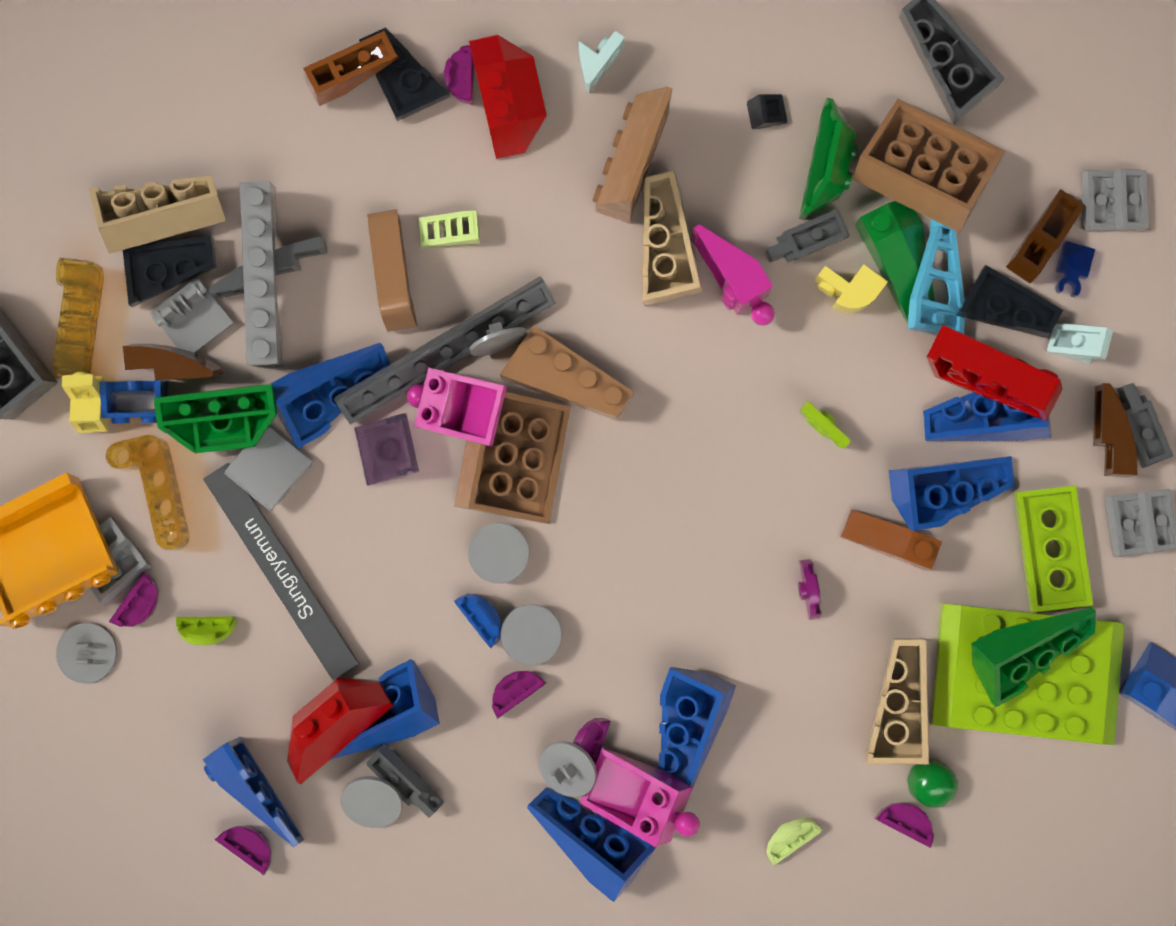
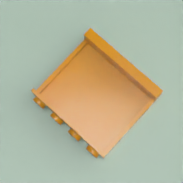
(49, 550)

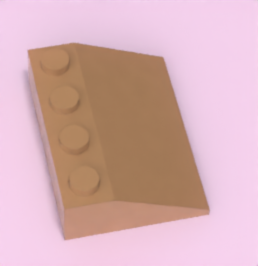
(633, 154)
(927, 165)
(522, 466)

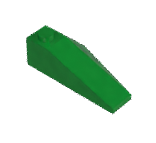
(897, 247)
(1018, 652)

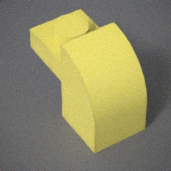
(854, 295)
(85, 402)

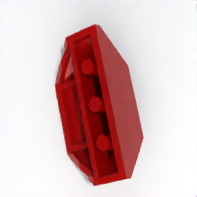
(508, 93)
(332, 723)

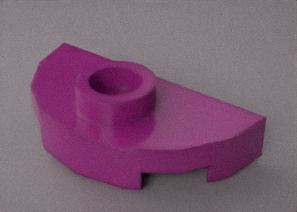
(460, 75)
(809, 589)
(138, 604)
(514, 689)
(592, 736)
(909, 821)
(247, 845)

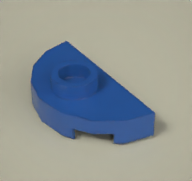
(481, 616)

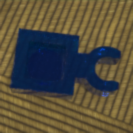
(1074, 264)

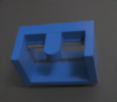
(131, 399)

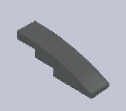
(285, 262)

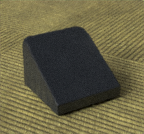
(766, 111)

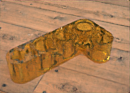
(78, 315)
(155, 494)

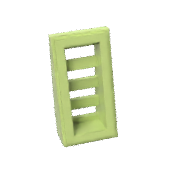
(461, 239)

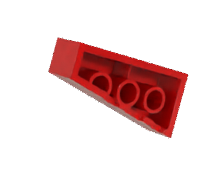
(993, 374)

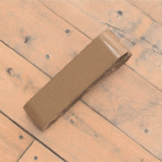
(391, 271)

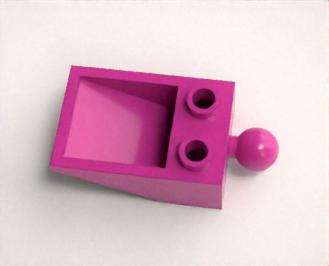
(736, 274)
(458, 406)
(632, 797)

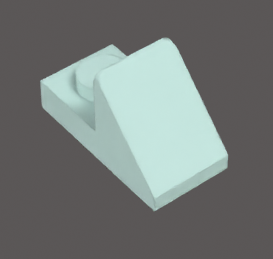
(594, 64)
(1080, 342)

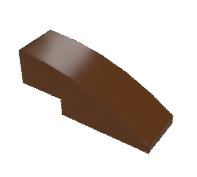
(1045, 236)
(168, 362)
(1114, 433)

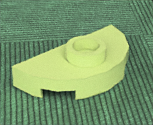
(791, 837)

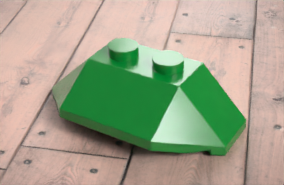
(830, 161)
(217, 417)

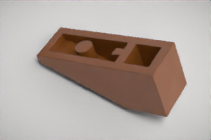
(349, 68)
(892, 540)

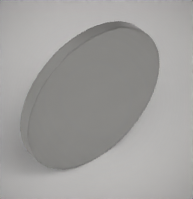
(497, 340)
(498, 553)
(531, 634)
(86, 653)
(567, 769)
(371, 802)

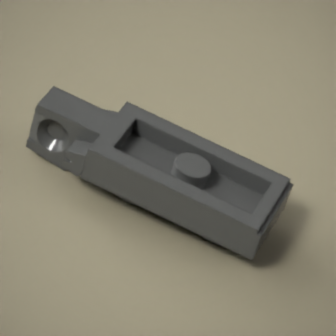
(809, 237)
(1147, 431)
(412, 788)

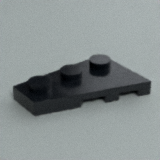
(407, 83)
(164, 265)
(1009, 305)

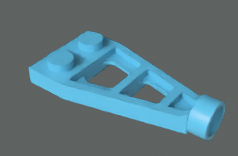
(929, 315)

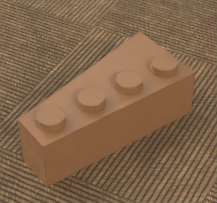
(559, 372)

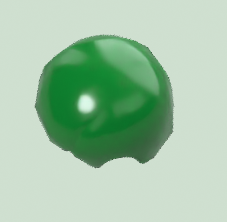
(932, 783)

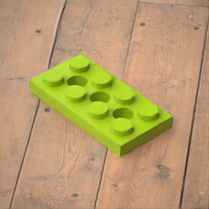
(1072, 556)

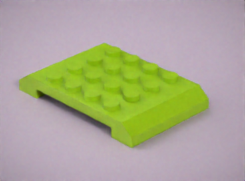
(1067, 703)

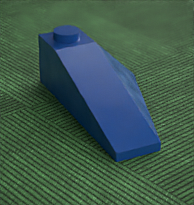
(307, 395)
(981, 420)
(939, 492)
(1154, 684)
(412, 710)
(691, 717)
(242, 778)
(595, 845)

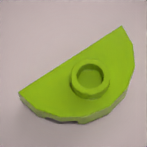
(824, 424)
(205, 630)

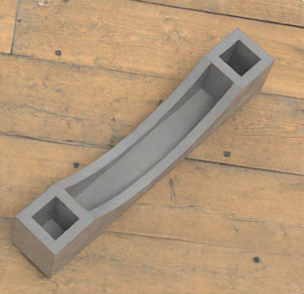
(259, 274)

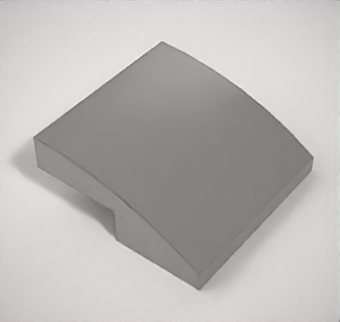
(1115, 200)
(268, 469)
(1141, 522)
(127, 557)

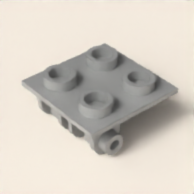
(192, 317)

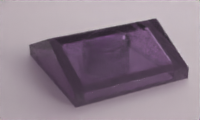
(386, 449)

